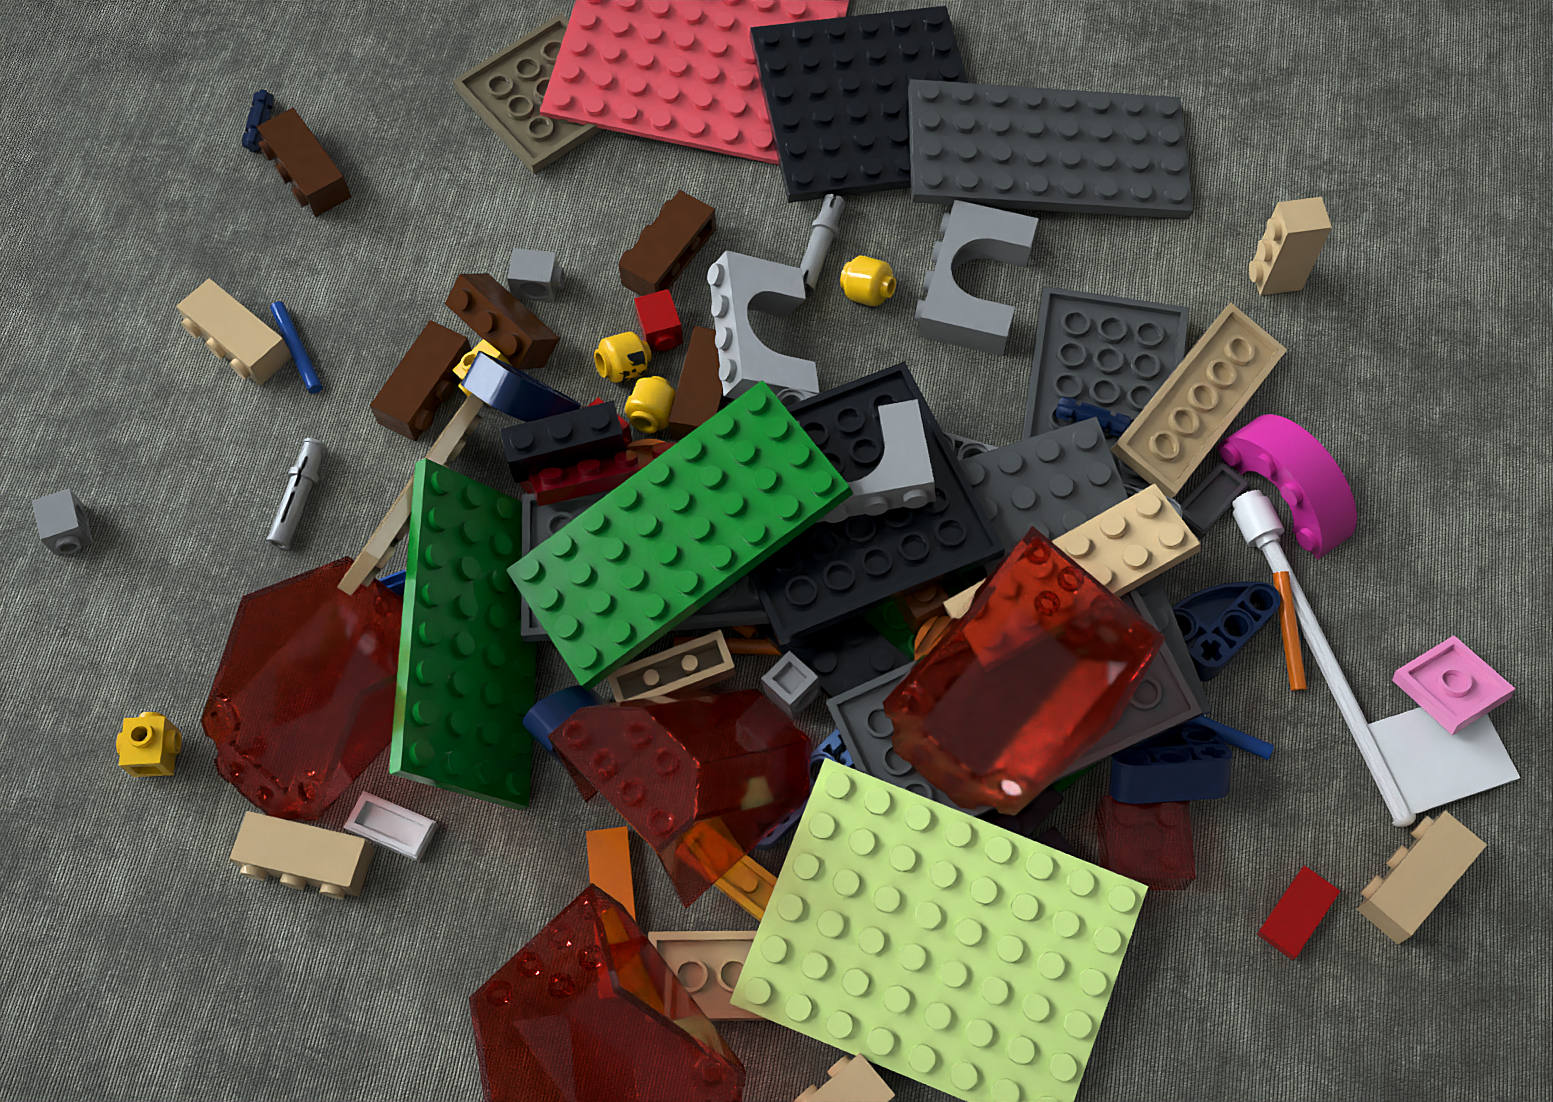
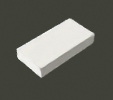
(391, 826)

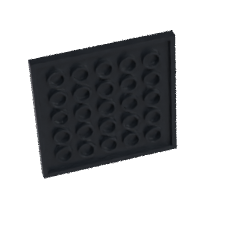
(842, 96)
(872, 559)

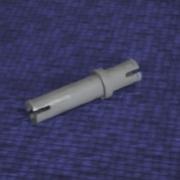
(823, 232)
(301, 481)

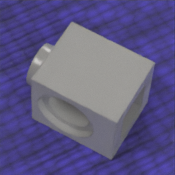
(535, 275)
(62, 522)
(791, 685)

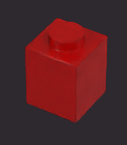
(659, 321)

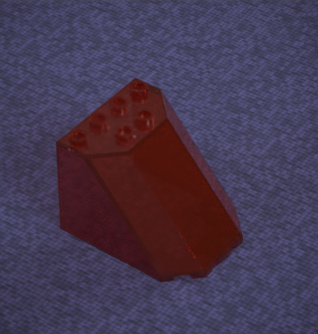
(1020, 680)
(305, 690)
(691, 774)
(597, 1019)

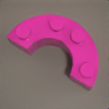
(1303, 473)

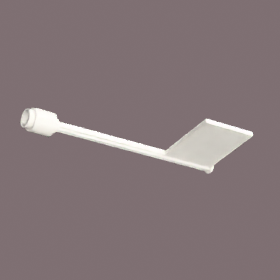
(1408, 753)

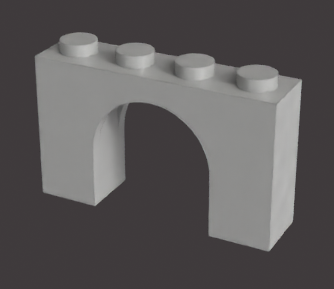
(969, 235)
(764, 286)
(903, 474)

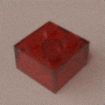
(1147, 842)

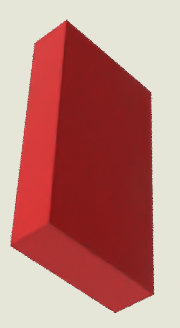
(1298, 912)

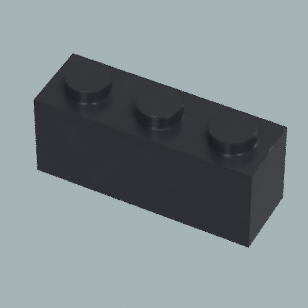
(562, 440)

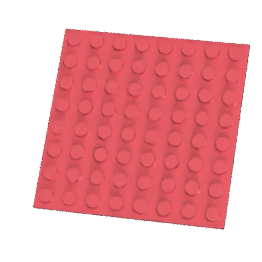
(673, 70)

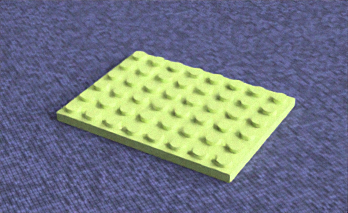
(939, 943)

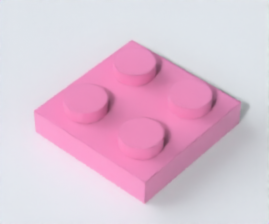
(1453, 684)

